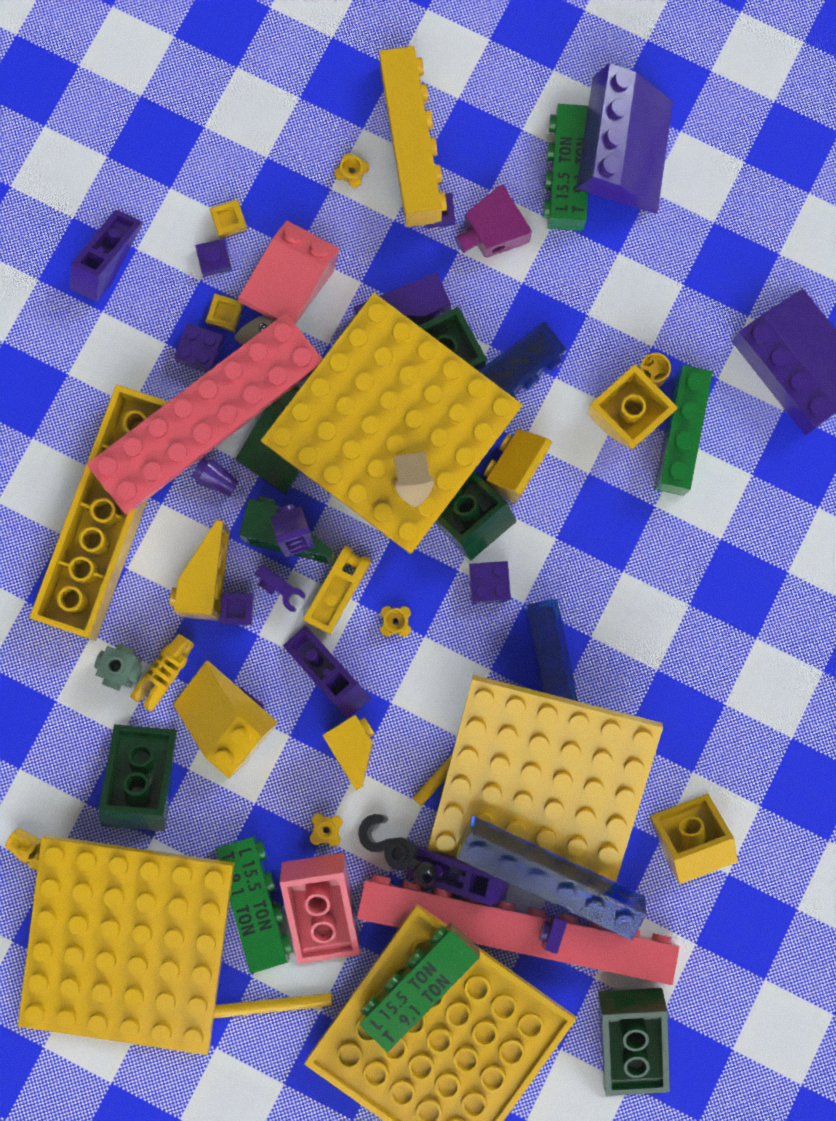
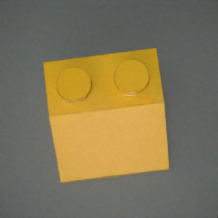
(631, 408)
(517, 464)
(352, 748)
(694, 838)

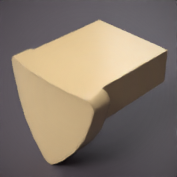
(413, 478)

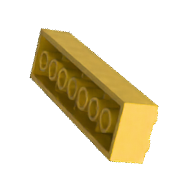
(94, 534)

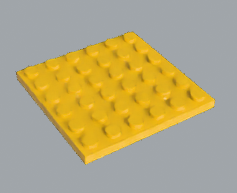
(384, 396)
(547, 773)
(125, 944)
(461, 1058)

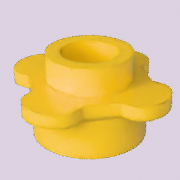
(350, 161)
(389, 615)
(332, 837)

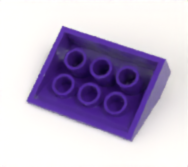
(625, 139)
(795, 358)

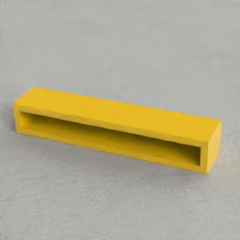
(411, 137)

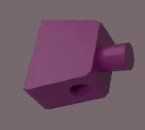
(494, 225)

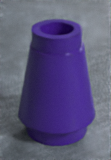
(214, 476)

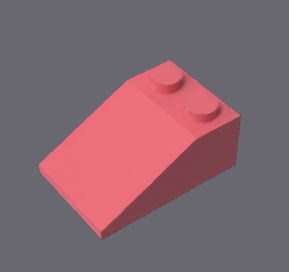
(289, 273)
(319, 908)

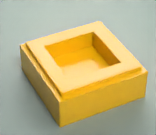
(228, 219)
(224, 313)

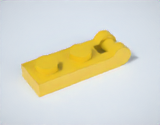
(337, 591)

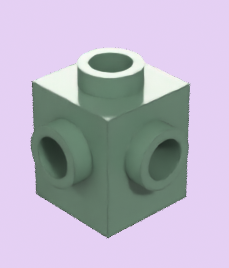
(126, 675)

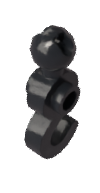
(399, 852)

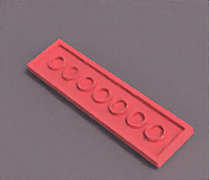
(205, 414)

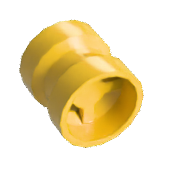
(656, 365)

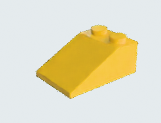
(202, 580)
(222, 719)

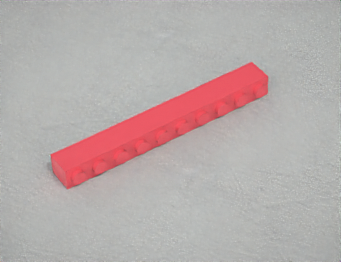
(519, 930)

